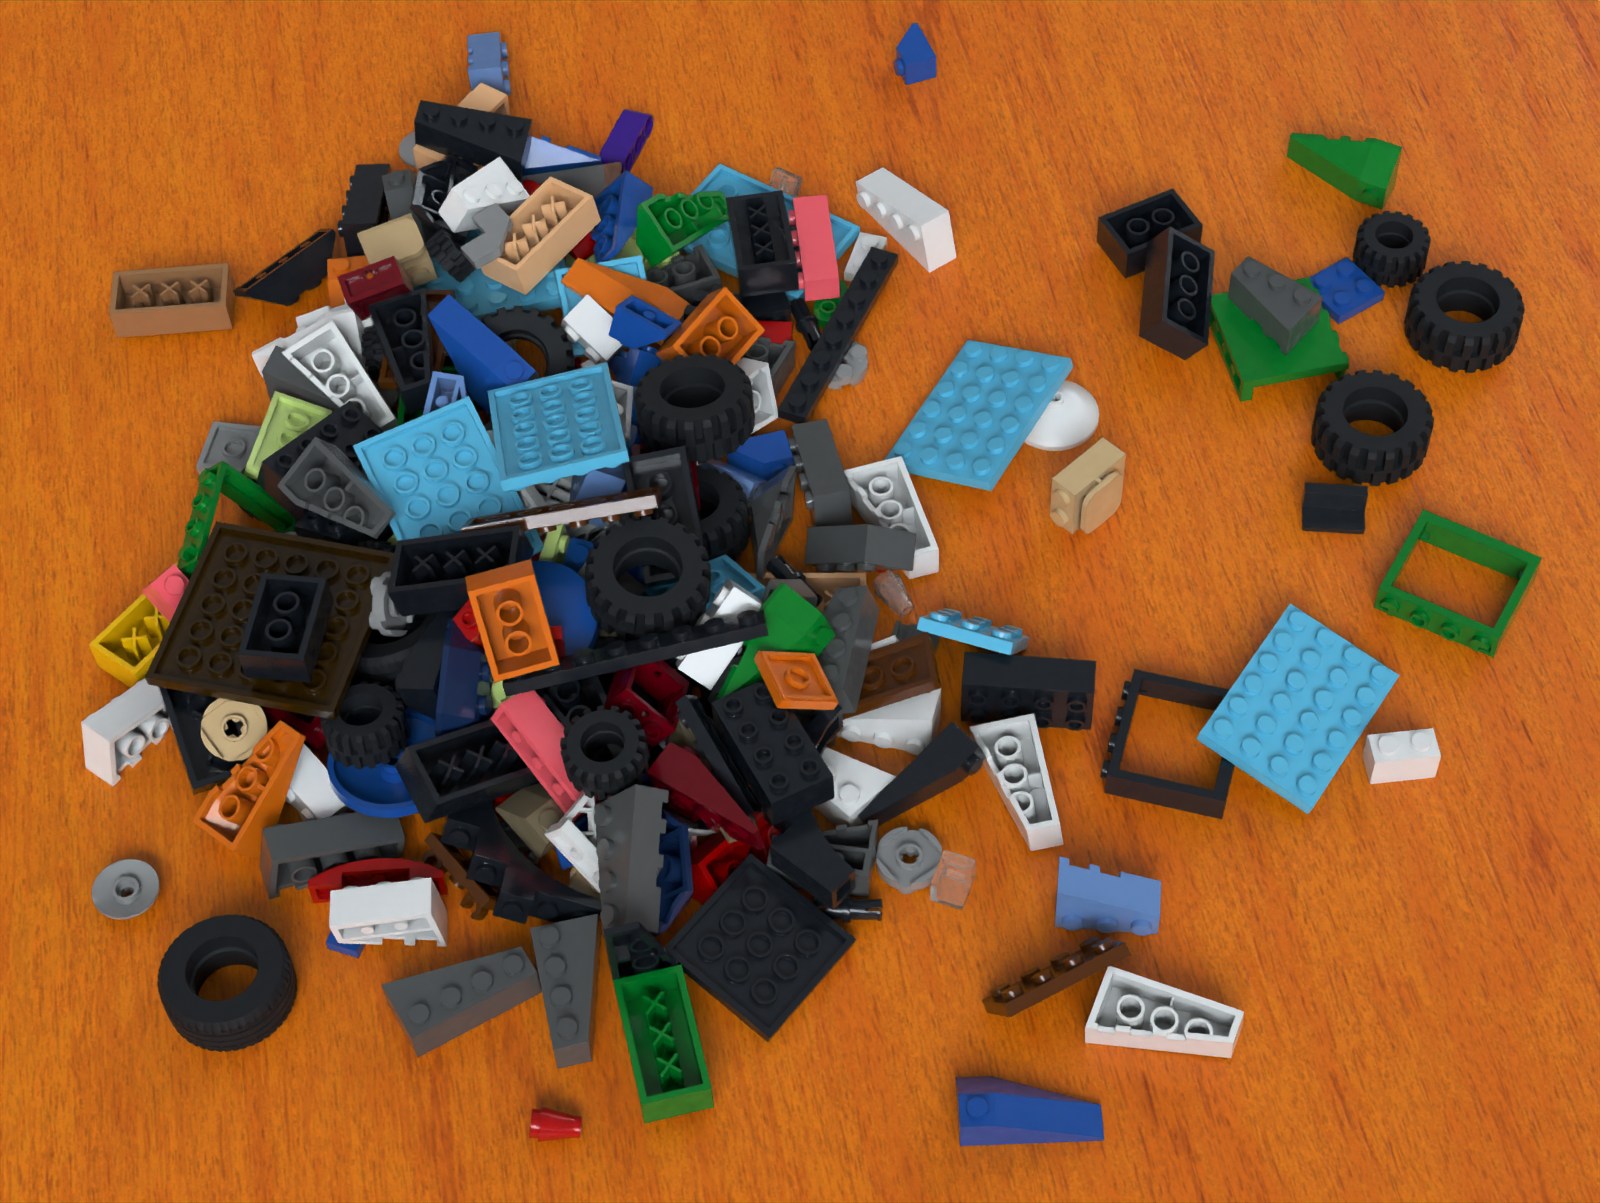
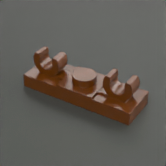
(456, 862)

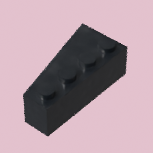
(406, 344)

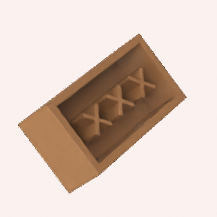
(172, 300)

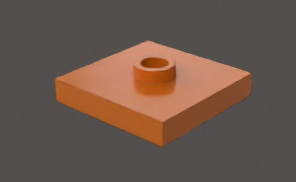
(796, 680)

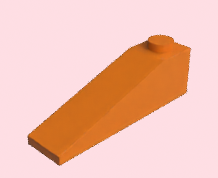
(613, 287)
(253, 793)

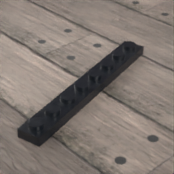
(838, 336)
(645, 650)

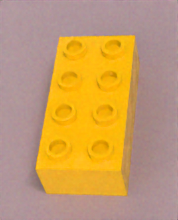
(131, 641)

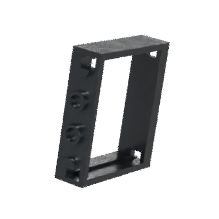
(1158, 790)

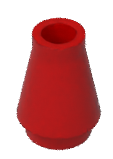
(553, 1125)

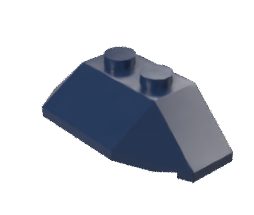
(463, 683)
(676, 874)

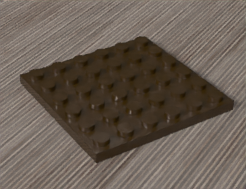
(214, 609)

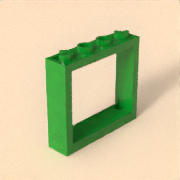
(239, 489)
(1471, 546)

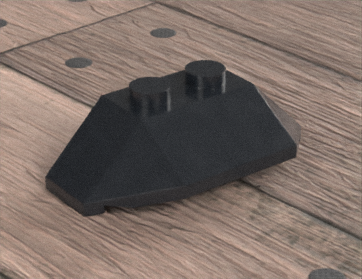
(432, 188)
(293, 272)

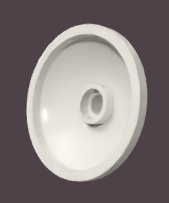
(1066, 420)

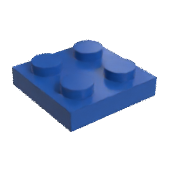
(1346, 290)

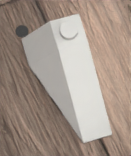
(346, 321)

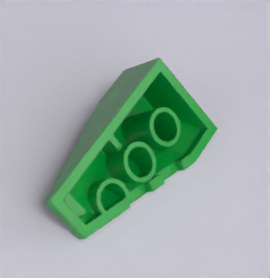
(1356, 168)
(677, 221)
(791, 626)

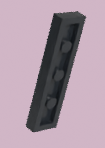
(712, 746)

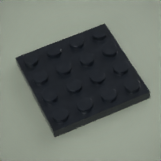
(759, 947)

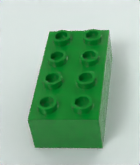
(663, 1044)

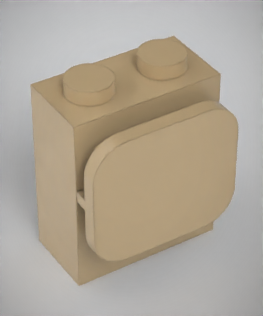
(403, 240)
(1088, 488)

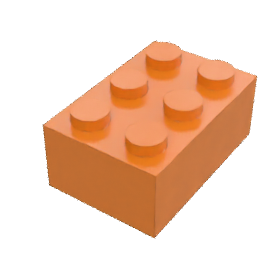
(716, 328)
(512, 620)

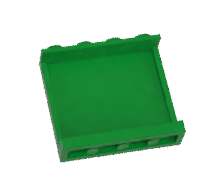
(1257, 360)

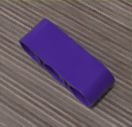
(627, 139)

